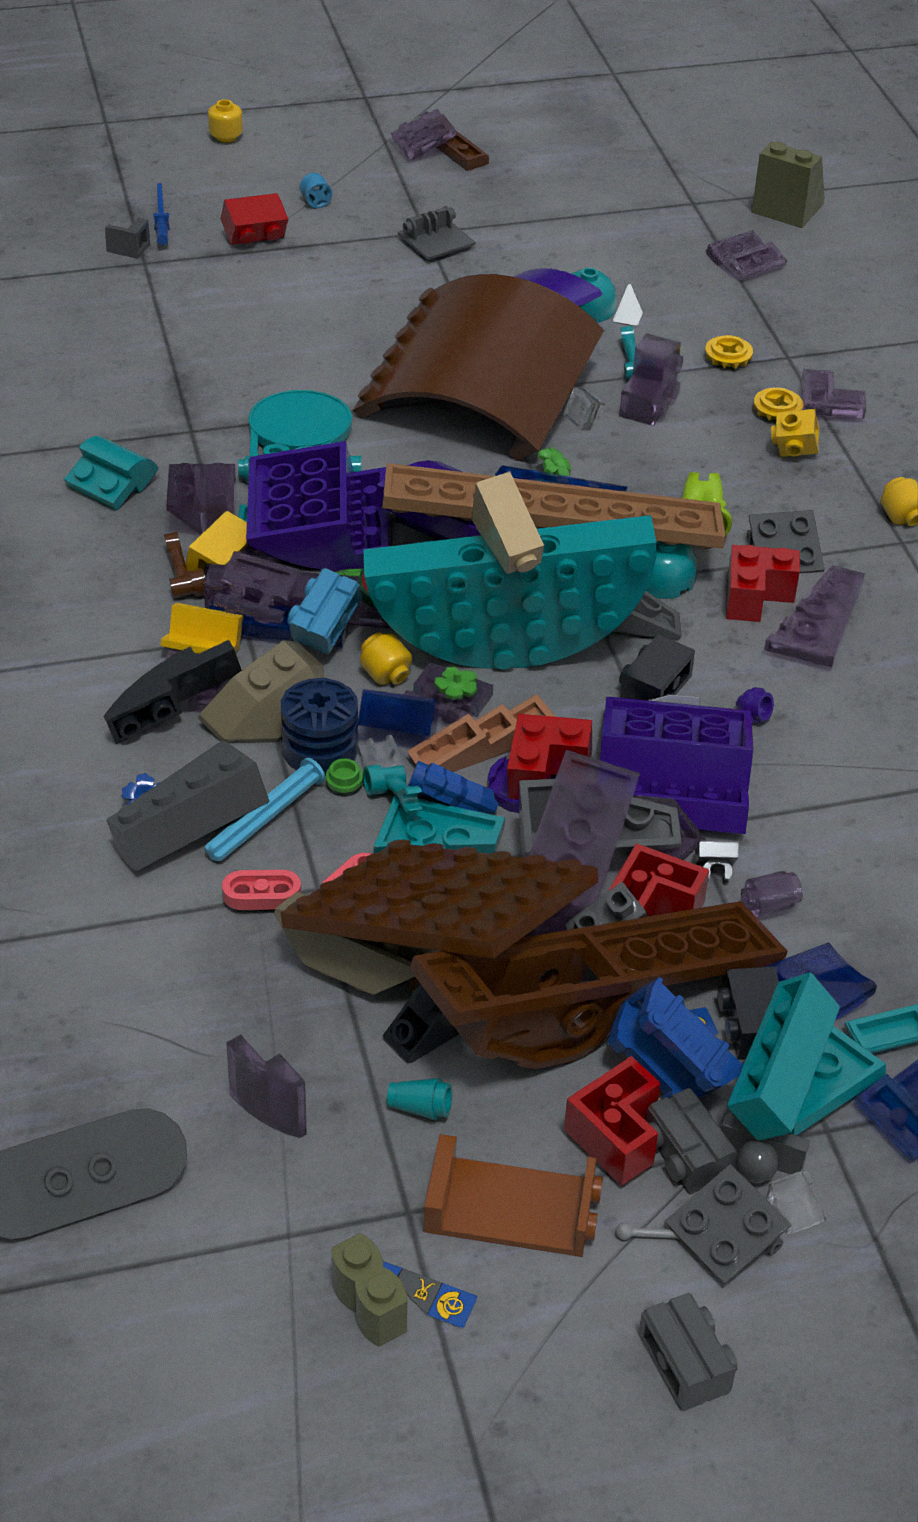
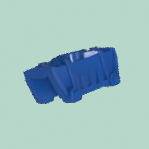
(672, 1042)

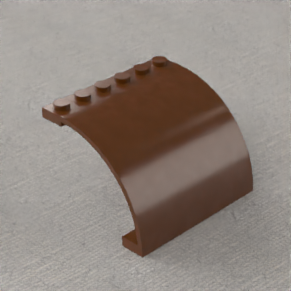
(491, 348)

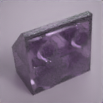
(201, 493)

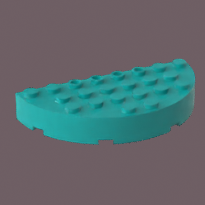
(467, 610)

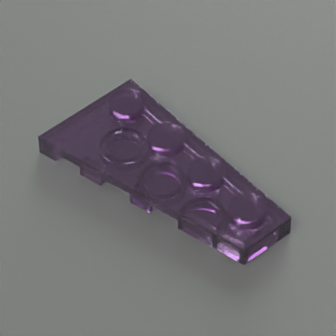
(820, 619)

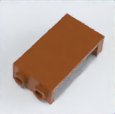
(510, 1203)

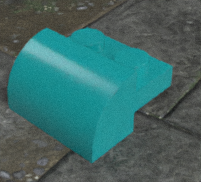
(109, 472)

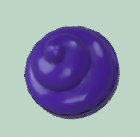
(758, 702)

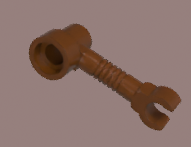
(185, 581)

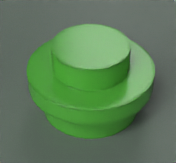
(344, 776)

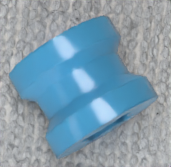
(318, 197)

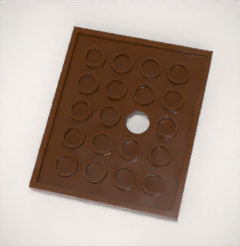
(468, 898)

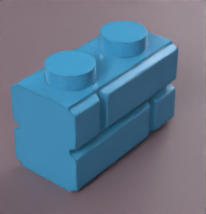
(324, 611)

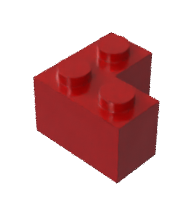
(760, 576)
(541, 745)
(663, 881)
(611, 1120)

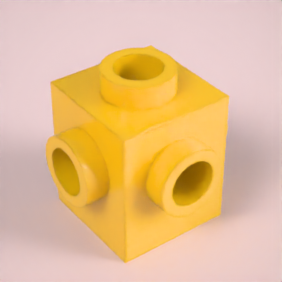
(796, 433)

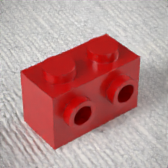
(254, 218)

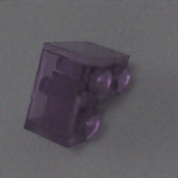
(653, 380)

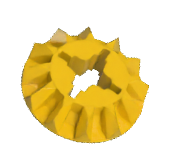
(728, 351)
(769, 399)

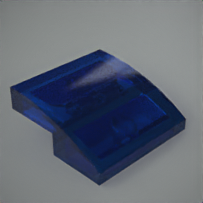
(894, 1108)

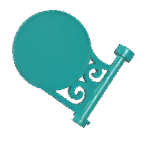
(297, 421)

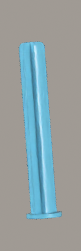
(279, 798)

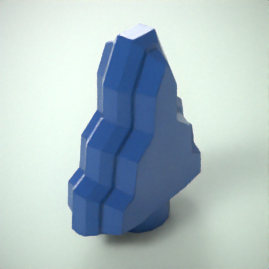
(451, 789)

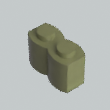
(369, 1289)

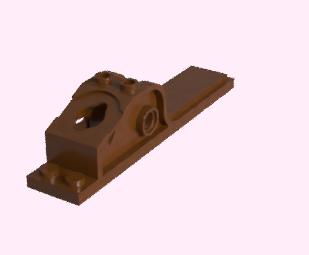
(518, 1016)

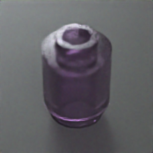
(771, 893)

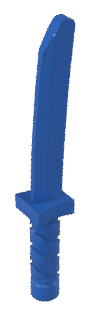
(161, 219)

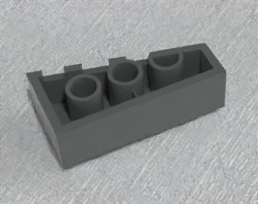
(188, 805)

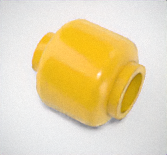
(225, 121)
(901, 501)
(385, 658)

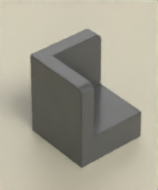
(129, 241)

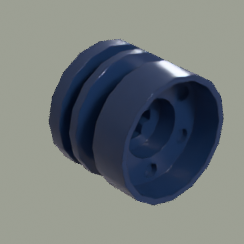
(319, 722)

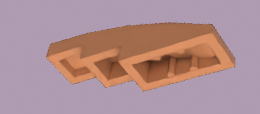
(477, 740)

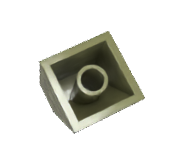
(788, 184)

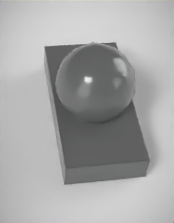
(761, 1159)

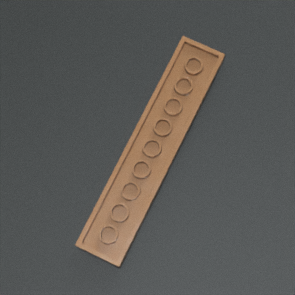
(555, 504)

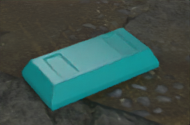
(886, 1029)

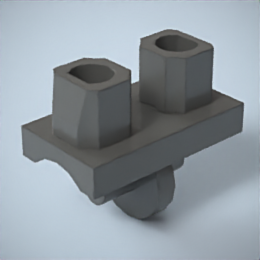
(611, 907)

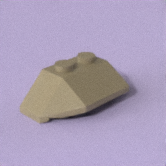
(251, 701)
(358, 962)

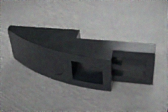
(159, 691)

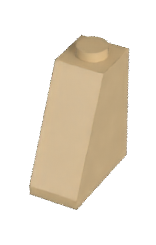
(506, 524)

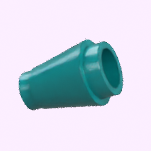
(422, 1097)

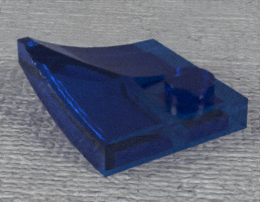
(836, 975)

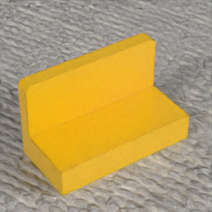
(218, 542)
(201, 628)

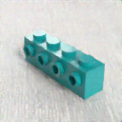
(784, 1057)

